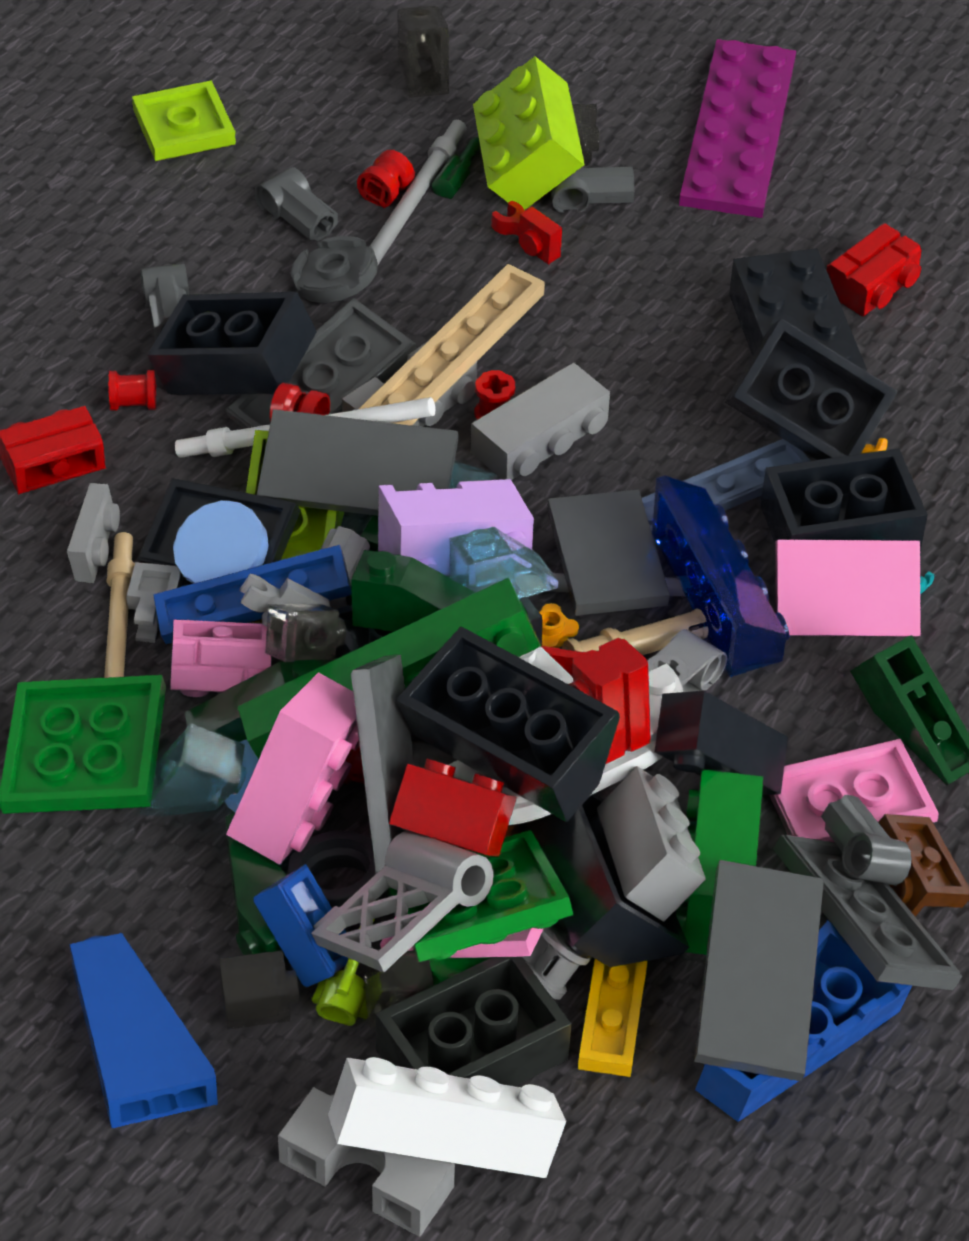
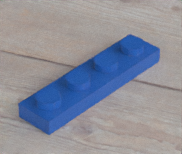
(221, 597)

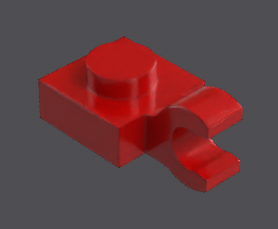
(536, 231)

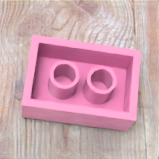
(298, 770)

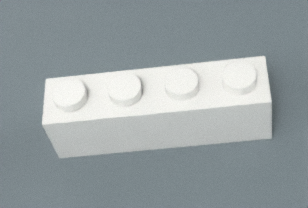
(446, 1117)

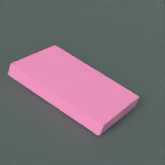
(849, 587)
(876, 774)

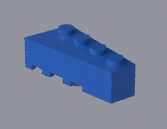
(843, 1010)

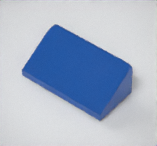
(291, 911)

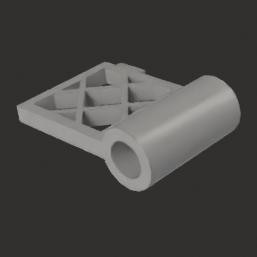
(421, 873)

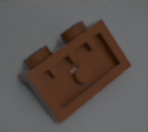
(933, 872)

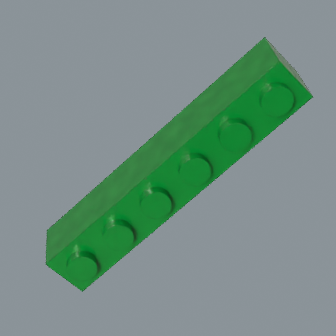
(489, 613)

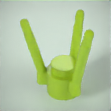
(342, 996)

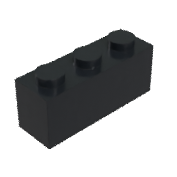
(712, 735)

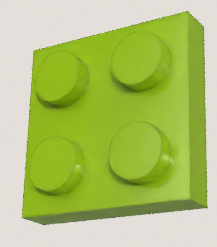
(183, 120)

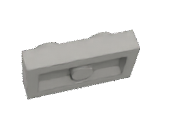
(90, 537)

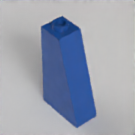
(137, 1040)

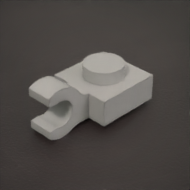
(146, 581)
(261, 593)

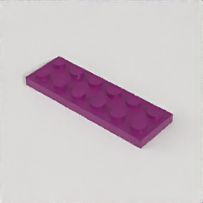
(738, 128)

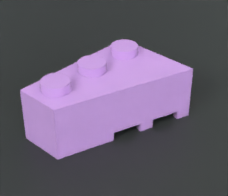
(425, 519)

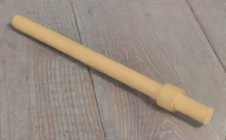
(118, 578)

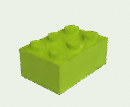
(528, 134)

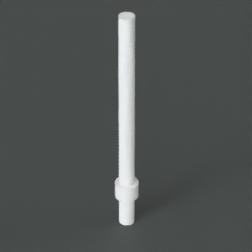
(224, 441)

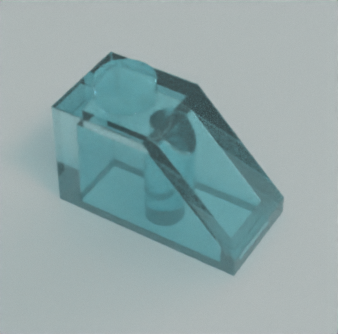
(491, 556)
(196, 773)

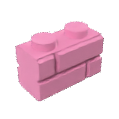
(216, 655)

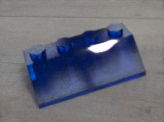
(717, 576)

